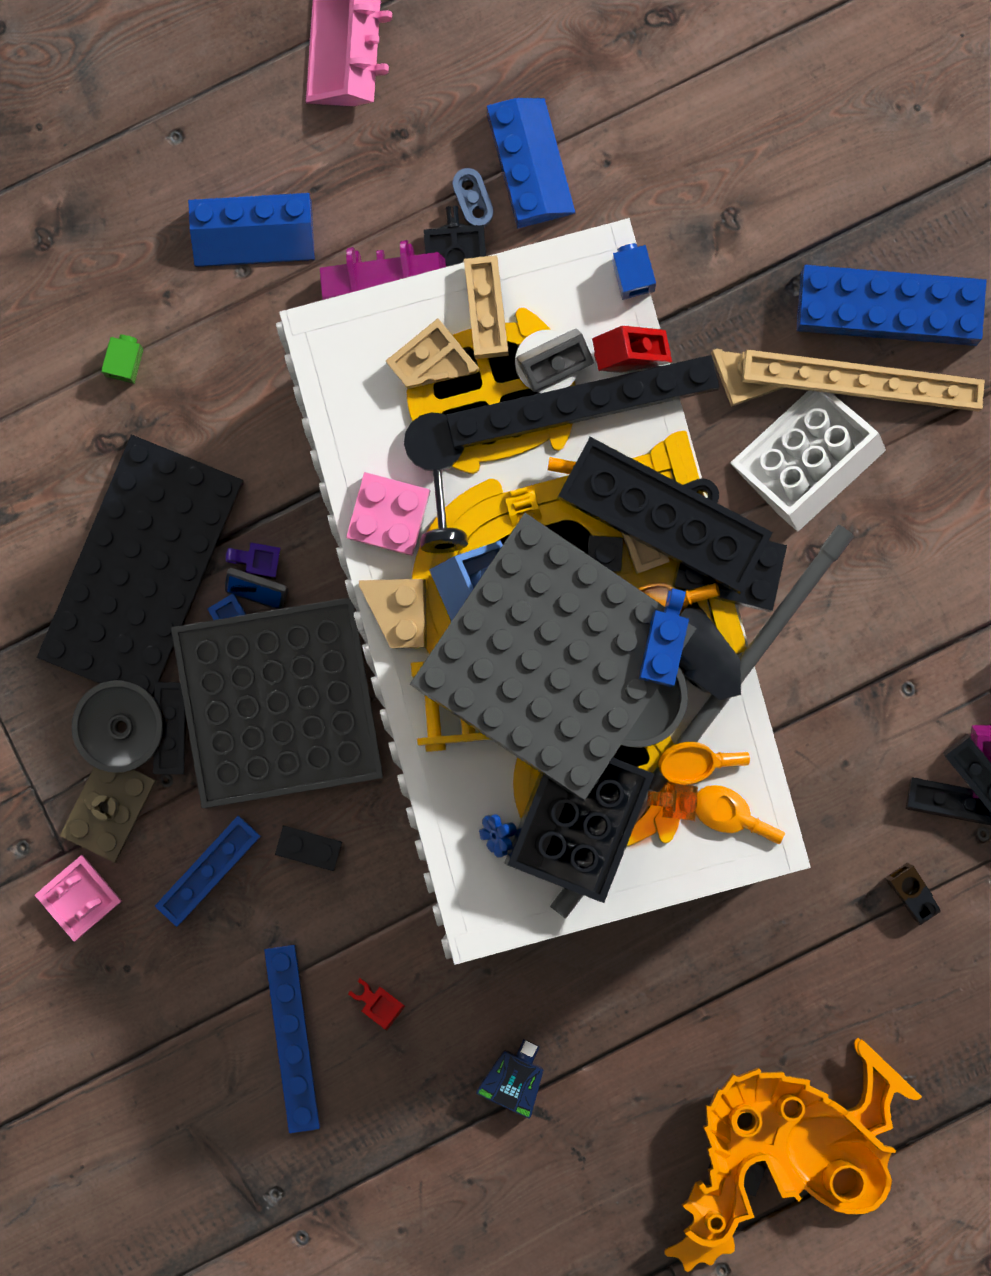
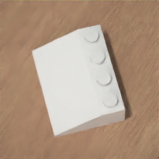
(809, 456)

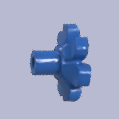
(497, 835)

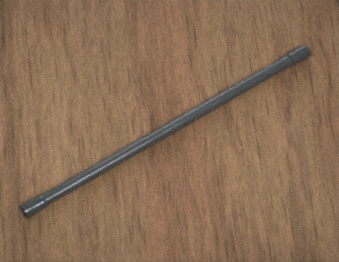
(828, 553)

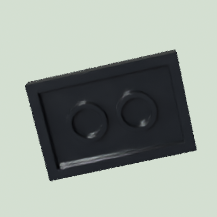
(760, 588)

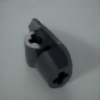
(708, 658)

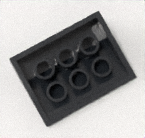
(579, 840)

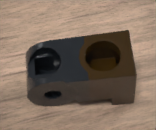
(913, 893)

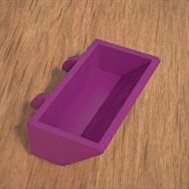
(361, 275)

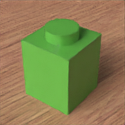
(122, 358)

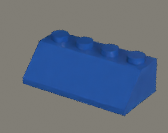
(530, 160)
(251, 229)

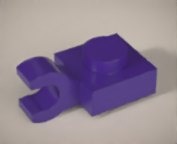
(259, 560)

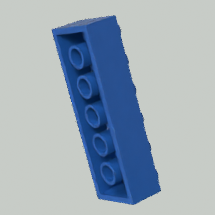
(891, 305)

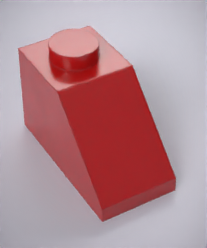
(631, 349)

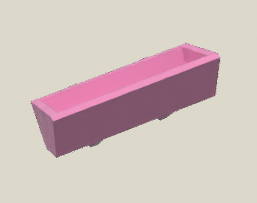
(344, 52)

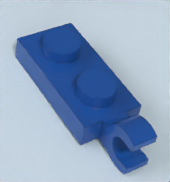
(665, 642)

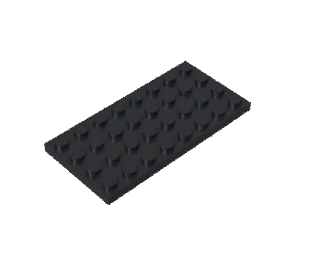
(140, 566)

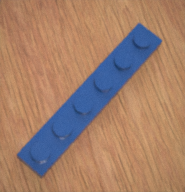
(292, 1038)

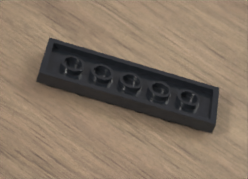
(665, 515)

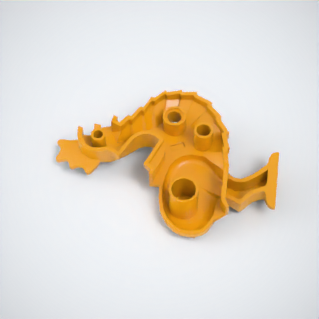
(803, 1141)

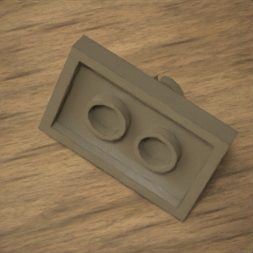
(107, 811)

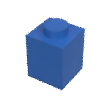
(633, 271)

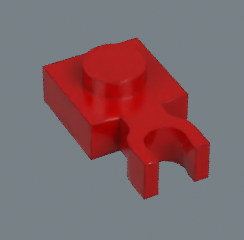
(379, 1005)

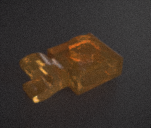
(677, 801)

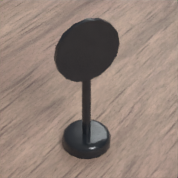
(432, 449)

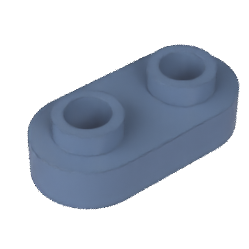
(472, 199)

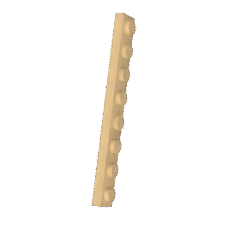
(863, 380)

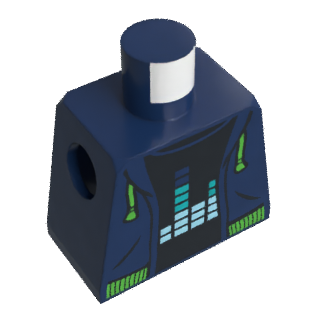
(514, 1080)

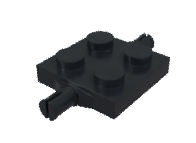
(455, 240)

